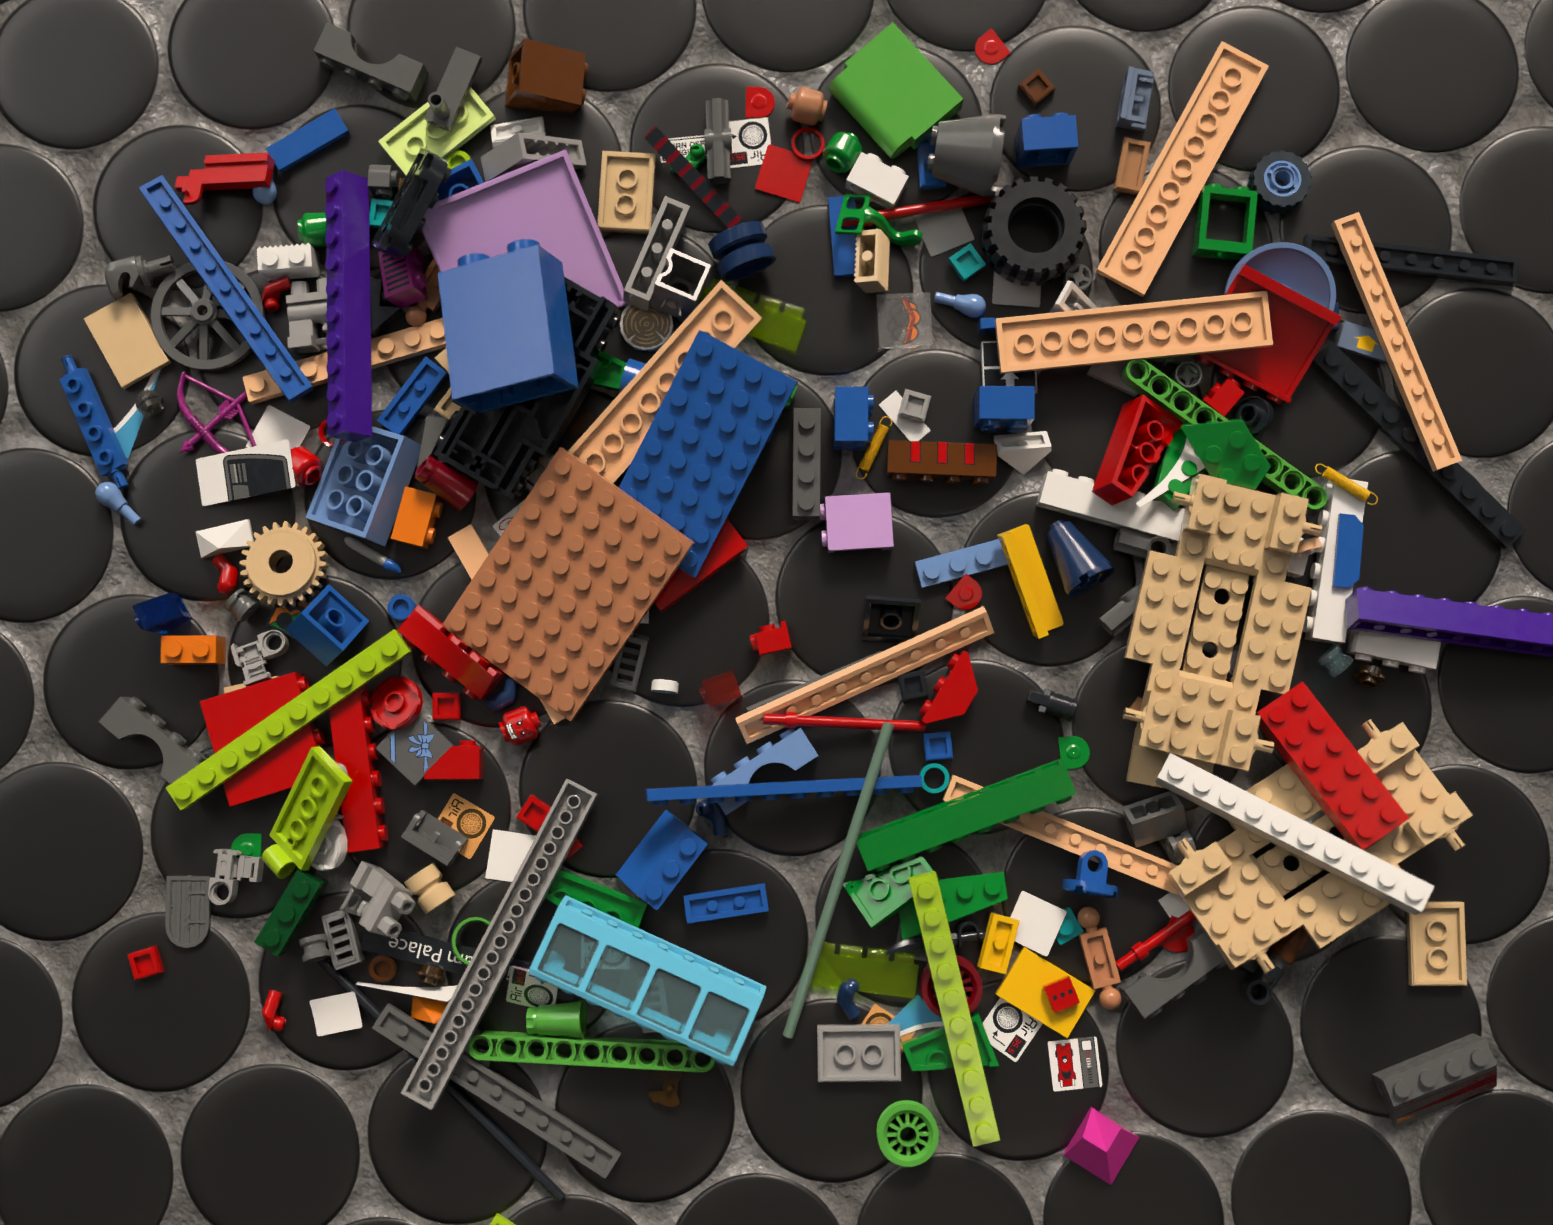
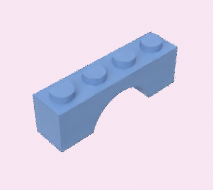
(792, 751)

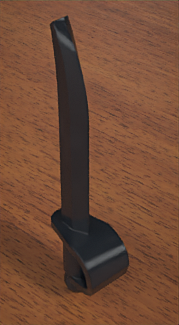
(958, 938)

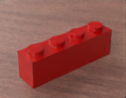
(1134, 447)
(451, 653)

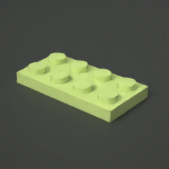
(415, 133)

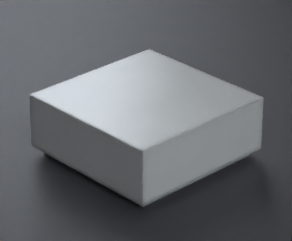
(914, 406)

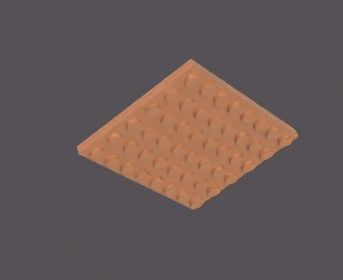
(567, 583)

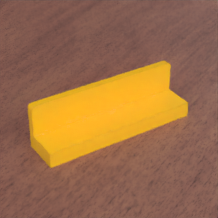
(1030, 580)

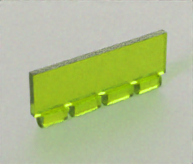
(775, 326)
(872, 973)

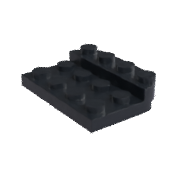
(411, 203)

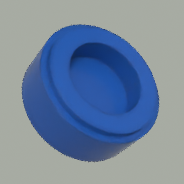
(401, 607)

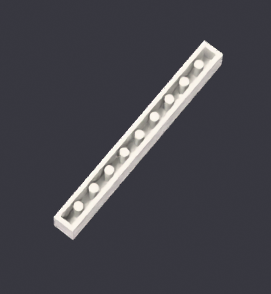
(1154, 518)
(1295, 835)

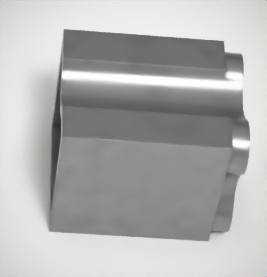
(684, 274)

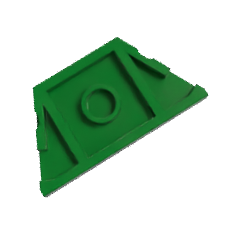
(1228, 452)

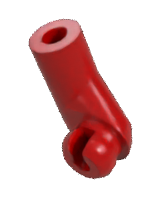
(272, 292)
(228, 574)
(270, 1013)

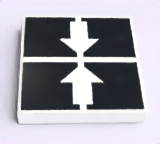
(991, 371)

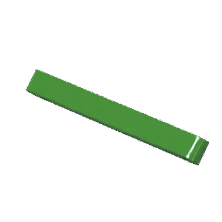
(1193, 406)
(579, 1056)

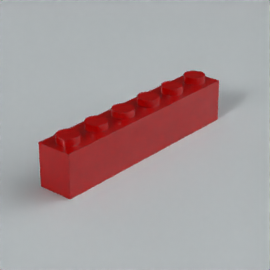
(354, 749)

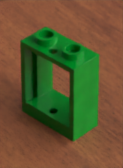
(1218, 248)

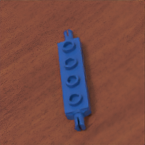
(94, 422)

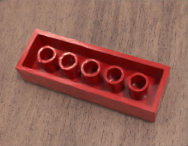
(1330, 767)

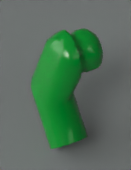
(695, 156)

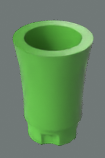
(558, 1019)

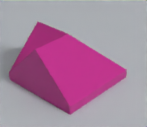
(1101, 1145)

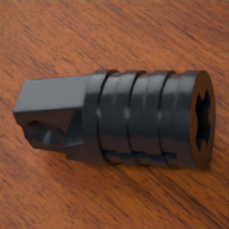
(1053, 703)

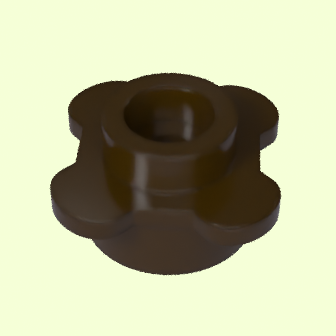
(1369, 676)
(430, 975)

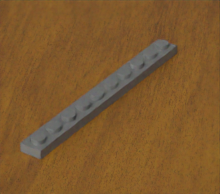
(505, 1096)

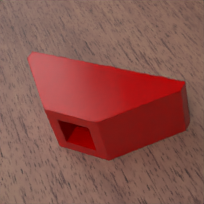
(953, 692)

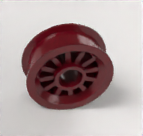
(975, 988)

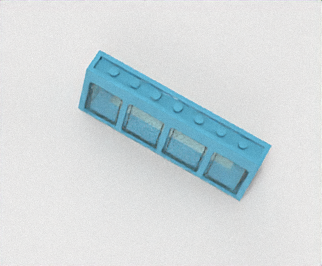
(647, 980)

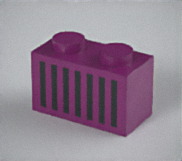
(403, 278)

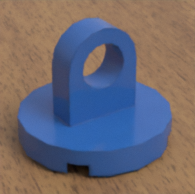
(1090, 882)

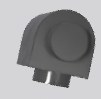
(382, 180)

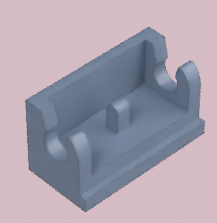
(1135, 99)

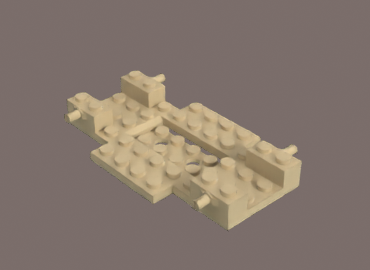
(1235, 537)
(1242, 896)

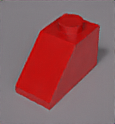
(459, 763)

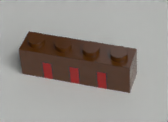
(941, 461)

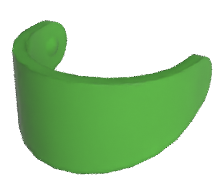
(464, 922)

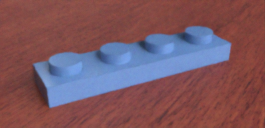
(958, 562)

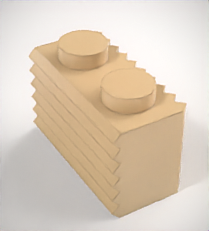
(872, 261)

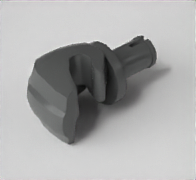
(139, 271)

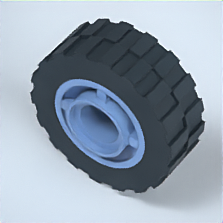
(1290, 171)

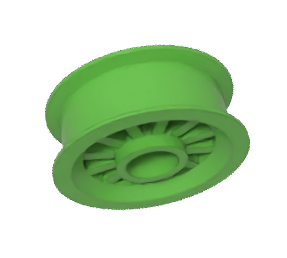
(919, 1155)

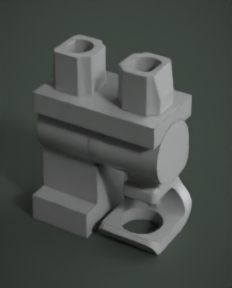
(304, 314)
(380, 900)

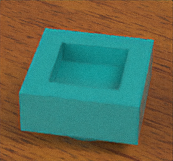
(378, 211)
(966, 262)
(1069, 928)

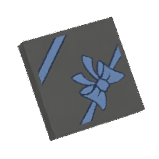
(414, 748)

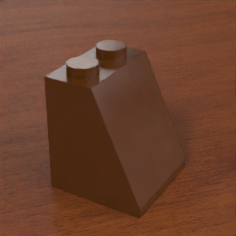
(545, 77)

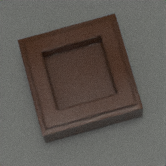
(1036, 87)

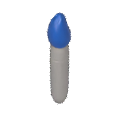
(371, 554)

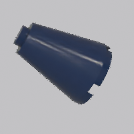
(1076, 559)

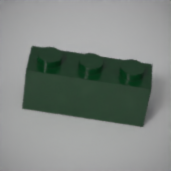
(291, 912)

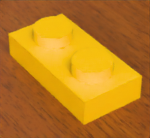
(998, 943)

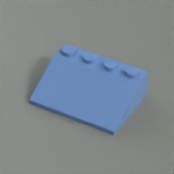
(365, 484)

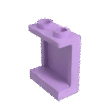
(857, 522)

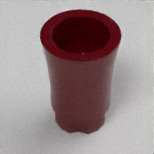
(446, 482)

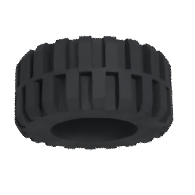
(1040, 198)

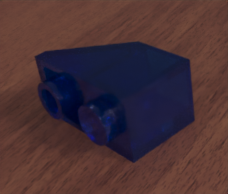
(161, 613)

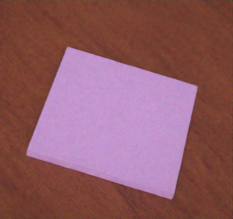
(527, 203)

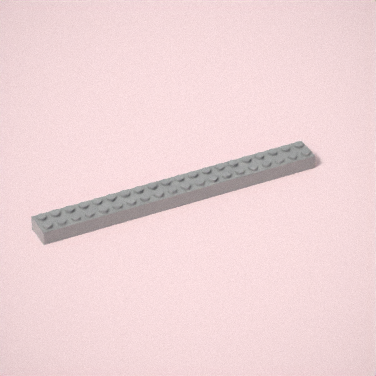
(499, 944)

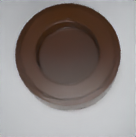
(383, 968)

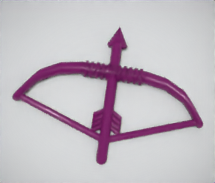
(226, 411)

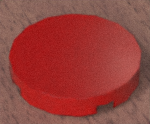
(396, 703)

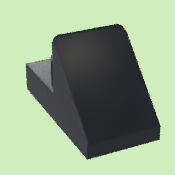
(381, 316)

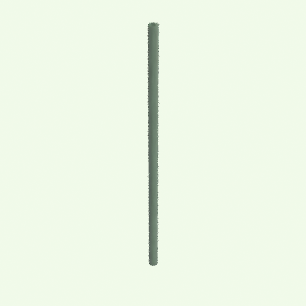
(838, 879)

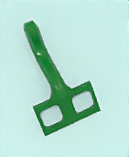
(869, 215)

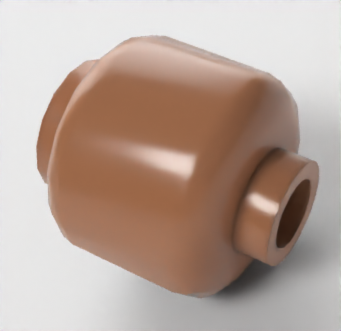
(807, 106)

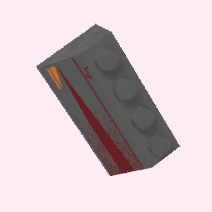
(1437, 1078)

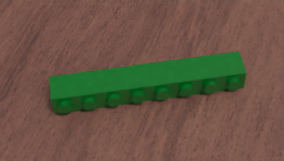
(965, 815)

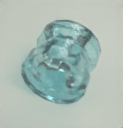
(1335, 660)

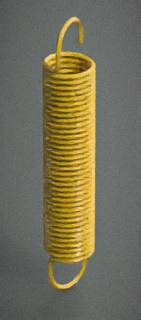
(874, 447)
(1346, 484)

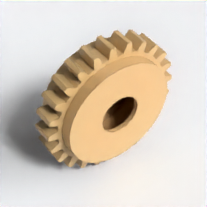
(266, 553)

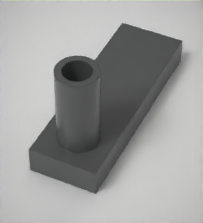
(453, 89)

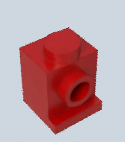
(1223, 396)
(771, 639)

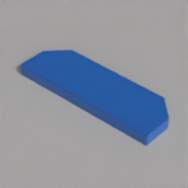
(1347, 551)

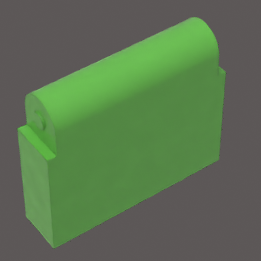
(895, 92)

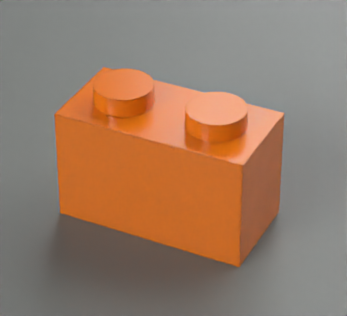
(417, 518)
(193, 650)

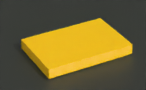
(1025, 990)

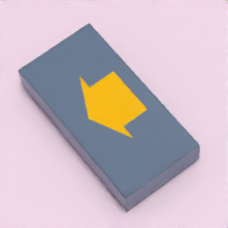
(1360, 341)

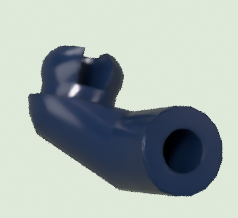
(504, 699)
(713, 813)
(845, 998)

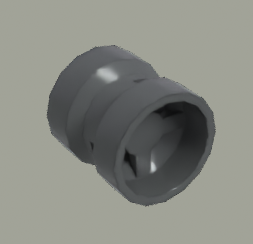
(1188, 372)

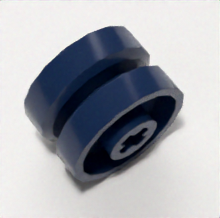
(742, 251)

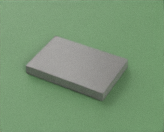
(859, 1053)

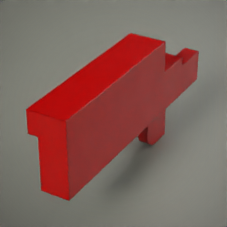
(226, 172)

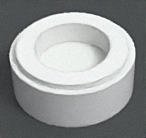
(664, 686)

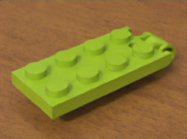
(306, 814)

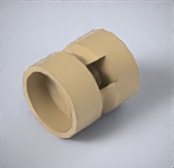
(429, 888)

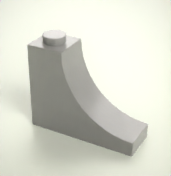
(528, 148)

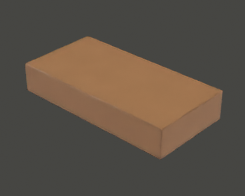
(1131, 166)

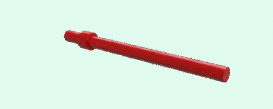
(926, 208)
(791, 720)
(1141, 950)

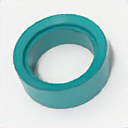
(946, 777)

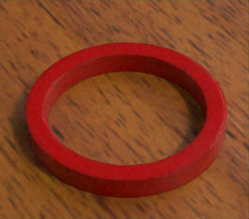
(811, 130)

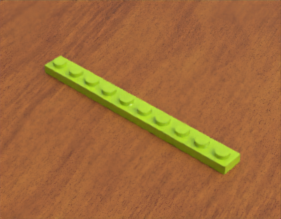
(288, 720)
(954, 1008)

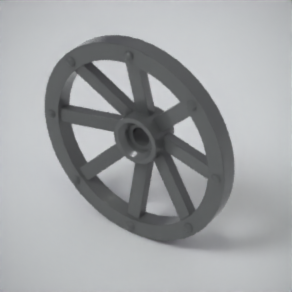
(209, 320)

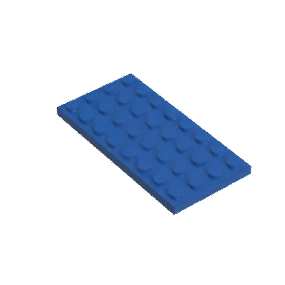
(706, 441)

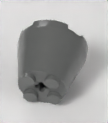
(968, 153)

